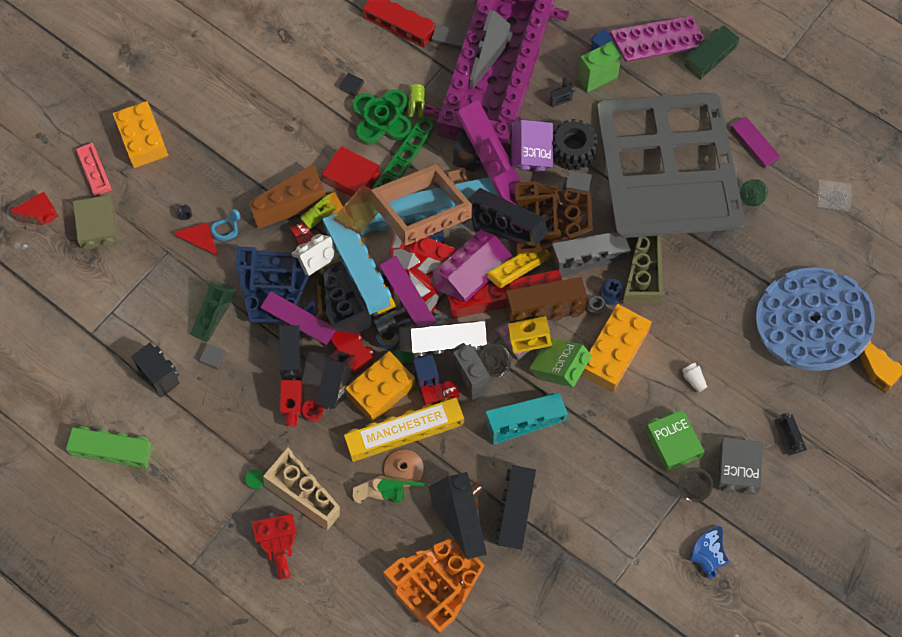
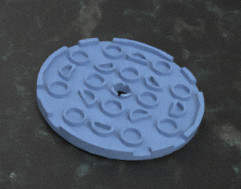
(795, 339)

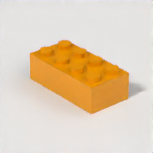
(616, 347)

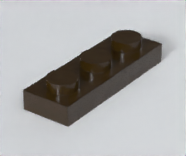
(320, 303)

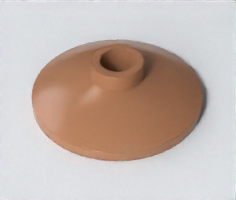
(414, 466)

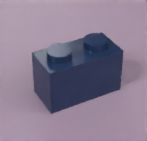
(425, 371)

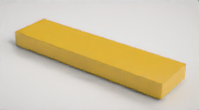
(517, 267)

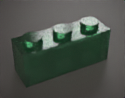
(711, 52)

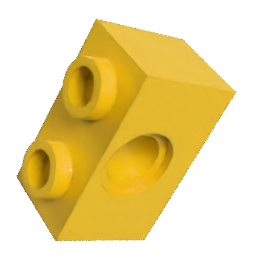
(530, 334)

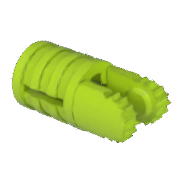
(416, 100)
(314, 214)

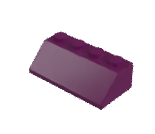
(468, 267)

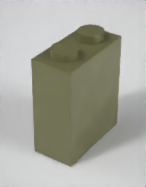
(96, 222)

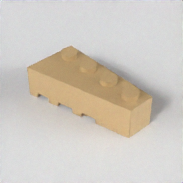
(301, 490)

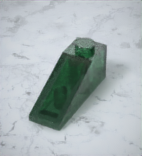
(212, 310)

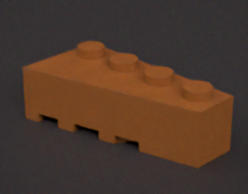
(288, 198)

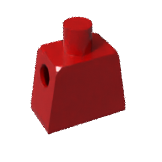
(291, 393)

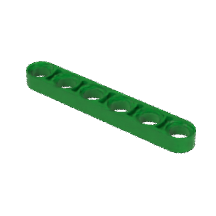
(407, 146)

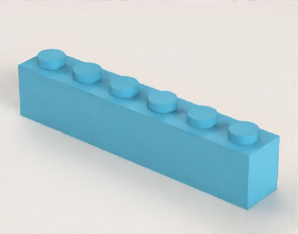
(358, 265)

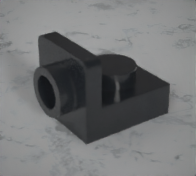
(562, 95)

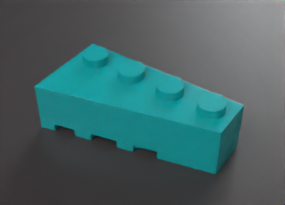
(525, 417)

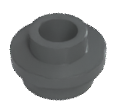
(596, 300)

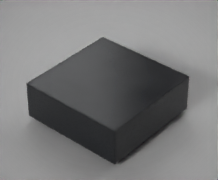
(351, 84)

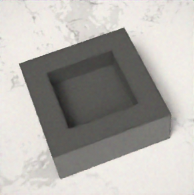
(212, 356)

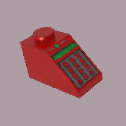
(36, 210)

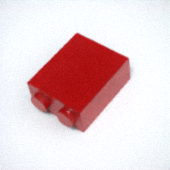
(350, 171)

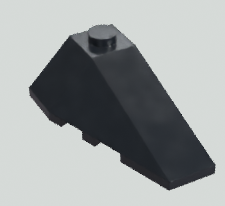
(343, 303)
(456, 507)

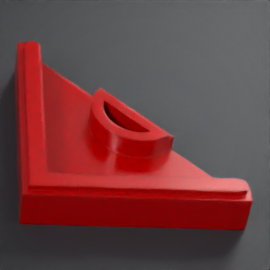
(198, 236)

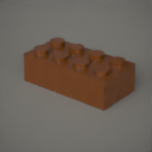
(550, 300)

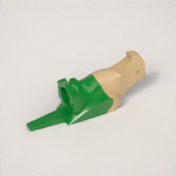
(383, 489)

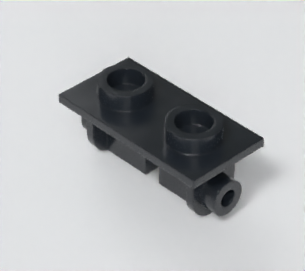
(790, 434)

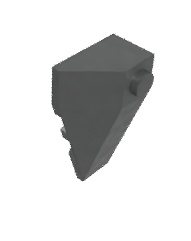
(495, 38)

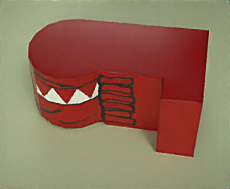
(301, 233)
(437, 393)

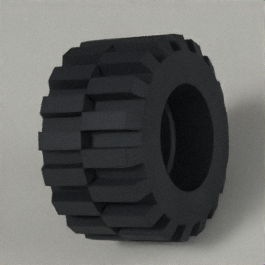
(574, 157)

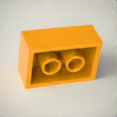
(140, 134)
(380, 387)

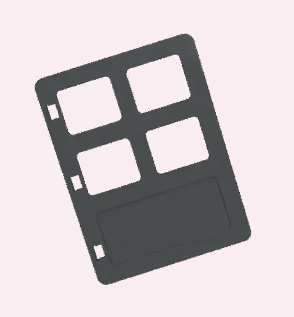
(675, 199)

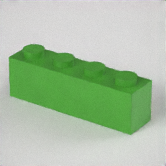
(109, 447)

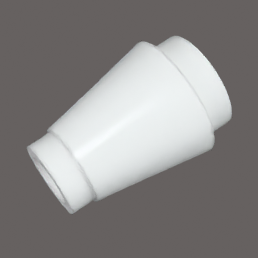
(695, 377)

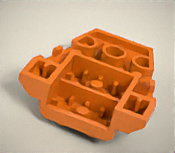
(434, 583)

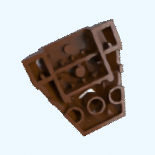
(565, 212)

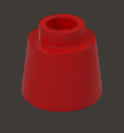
(312, 411)

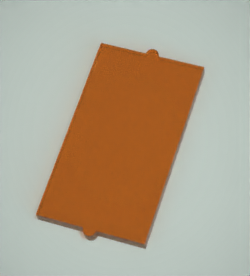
(357, 211)

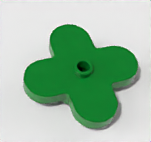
(381, 116)

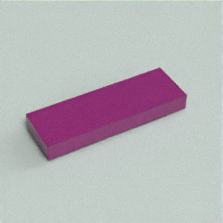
(755, 142)

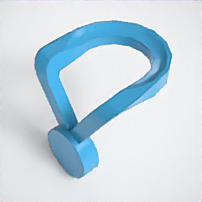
(234, 216)

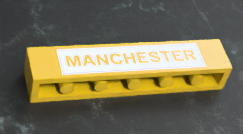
(404, 429)

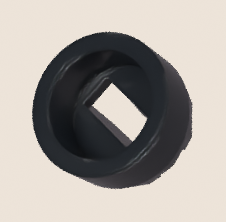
(184, 216)

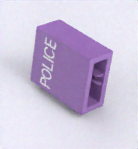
(532, 145)

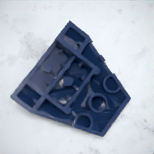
(266, 273)

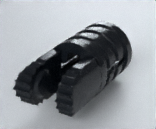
(387, 322)

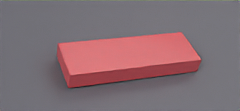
(93, 169)

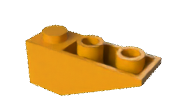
(880, 368)

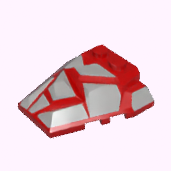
(419, 262)

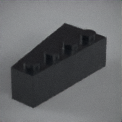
(505, 219)
(516, 508)

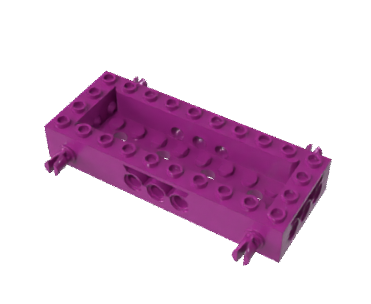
(510, 70)

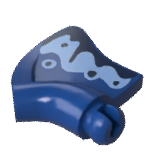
(709, 552)

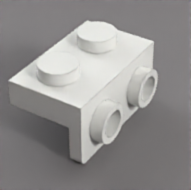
(316, 253)

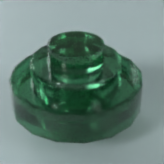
(754, 192)

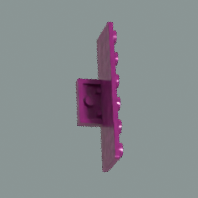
(657, 38)
(489, 150)

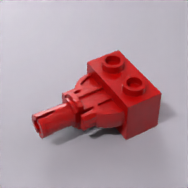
(276, 536)

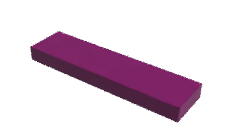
(407, 292)
(295, 315)

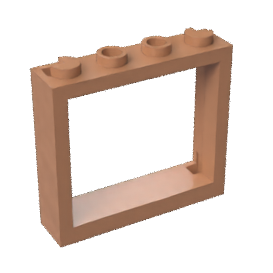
(414, 182)

